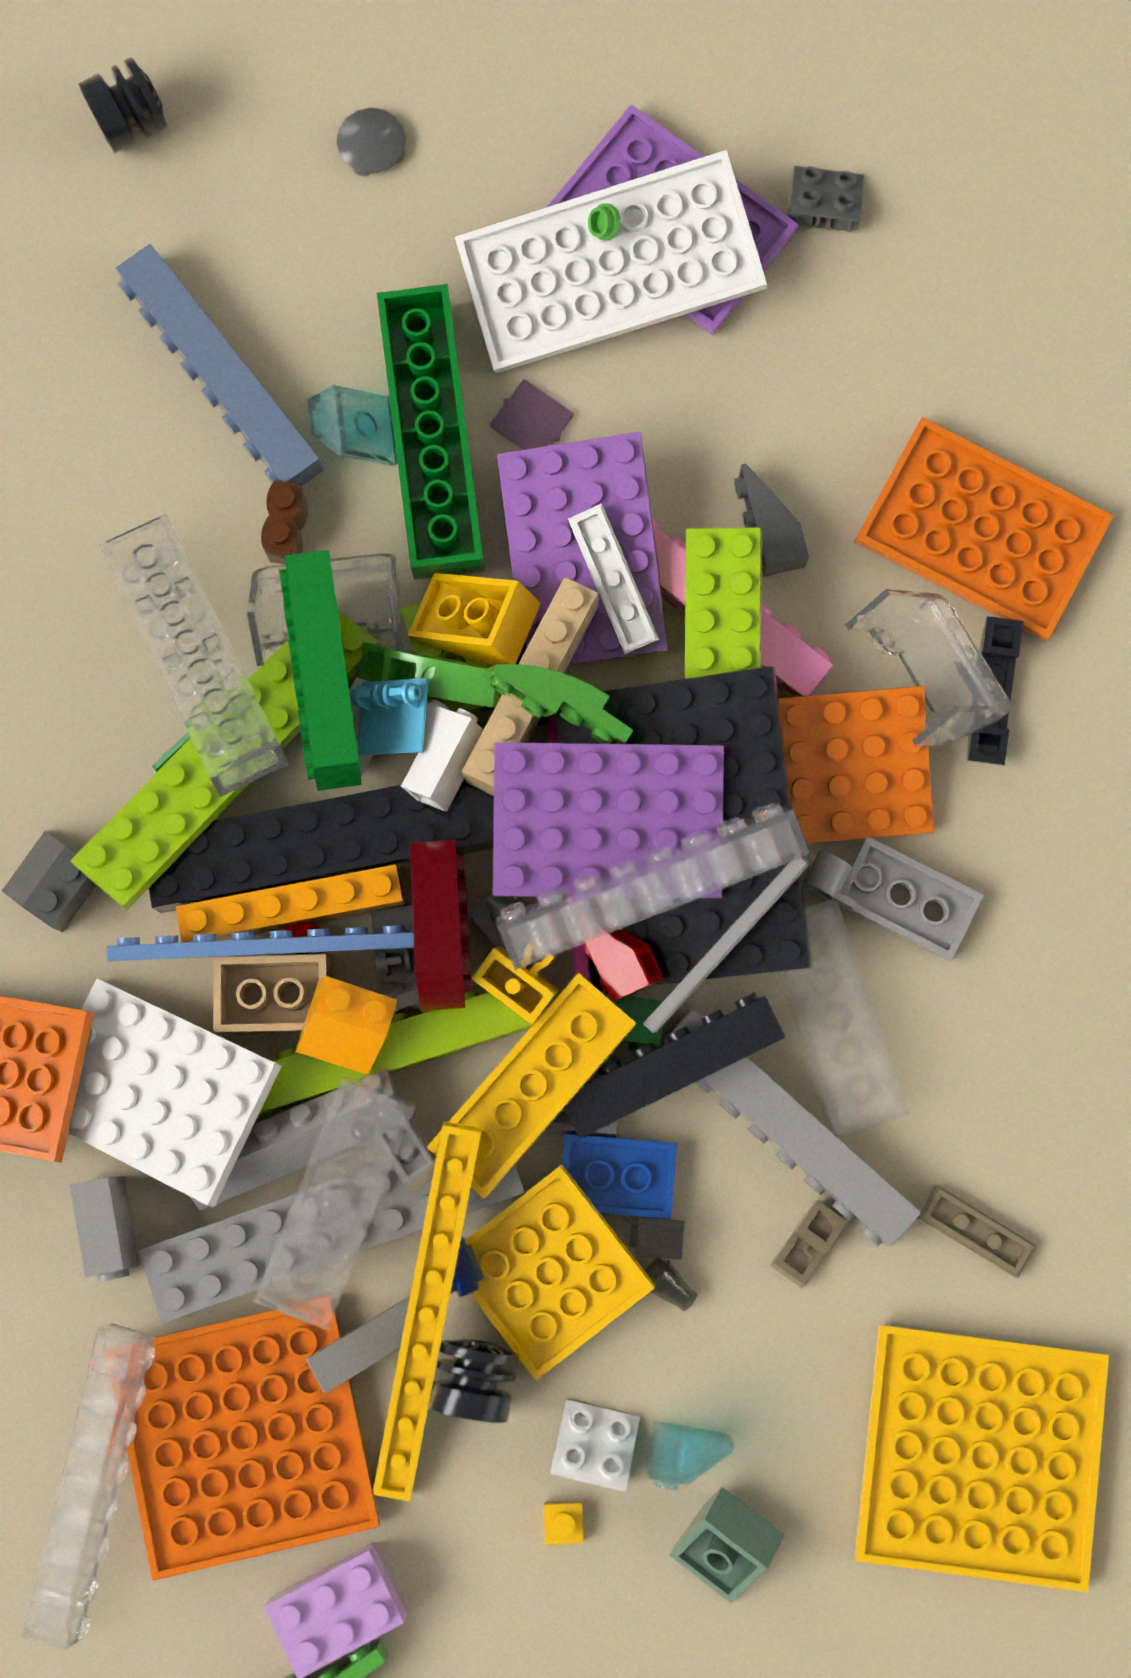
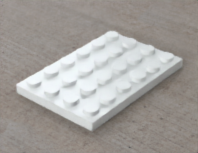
(166, 1093)

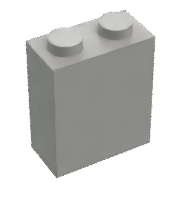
(104, 1228)

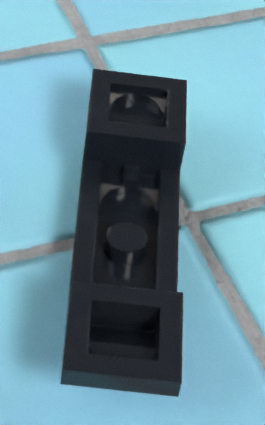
(1000, 649)

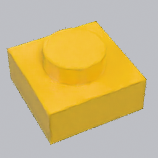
(563, 1522)

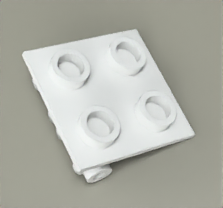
(595, 1445)

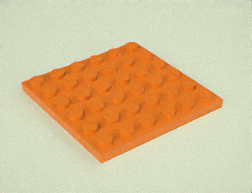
(244, 1446)

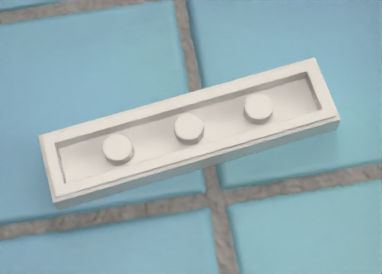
(613, 579)

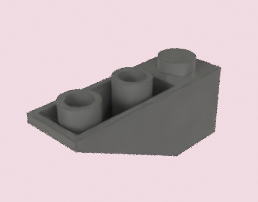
(782, 533)

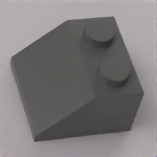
(49, 883)

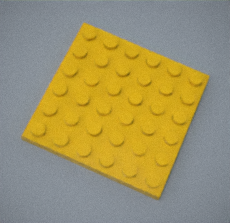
(982, 1458)

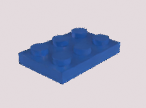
(623, 1174)

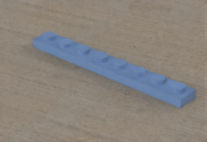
(244, 944)

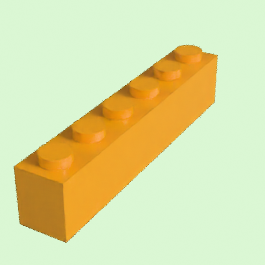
(293, 904)

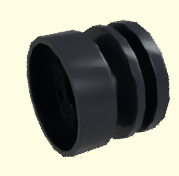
(123, 104)
(473, 1383)

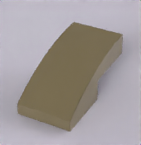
(809, 1243)

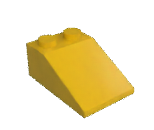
(475, 617)

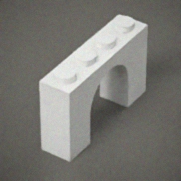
(447, 746)

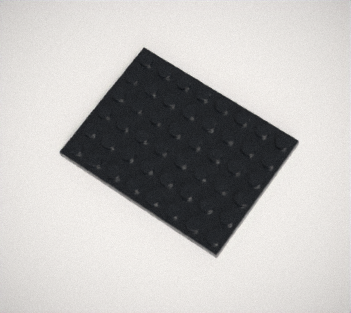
(745, 718)

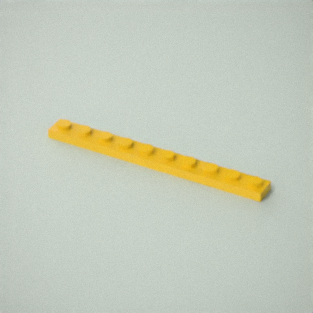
(427, 1310)

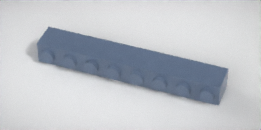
(218, 367)

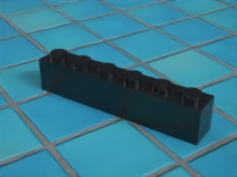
(675, 1064)

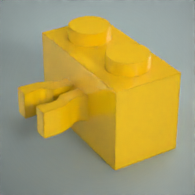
(518, 989)

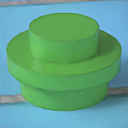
(604, 222)

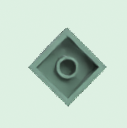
(727, 1545)

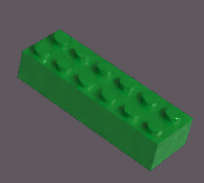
(319, 671)

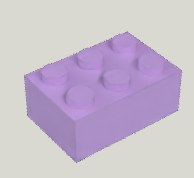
(335, 1610)

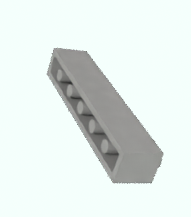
(285, 1142)

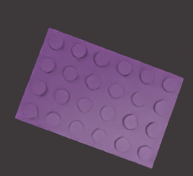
(642, 147)
(558, 482)
(595, 805)

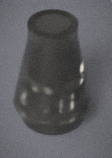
(670, 1284)

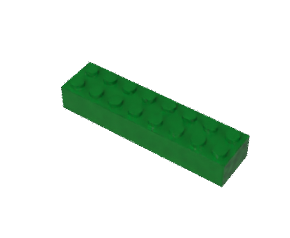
(430, 431)

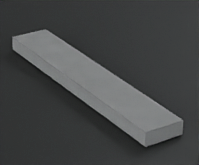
(726, 943)

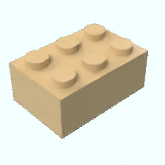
(265, 992)

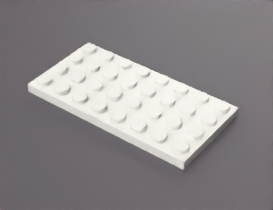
(557, 287)

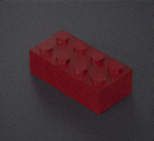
(440, 925)

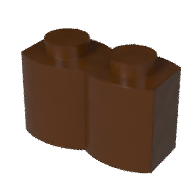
(286, 519)

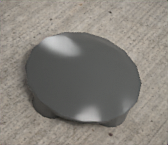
(371, 141)

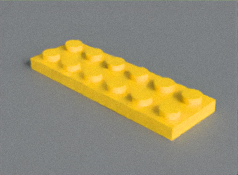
(539, 1078)

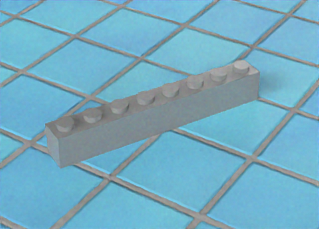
(810, 1146)

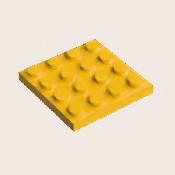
(553, 1272)

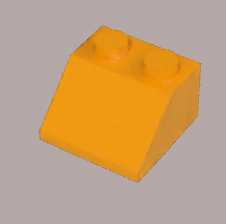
(346, 1025)

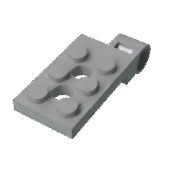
(867, 888)

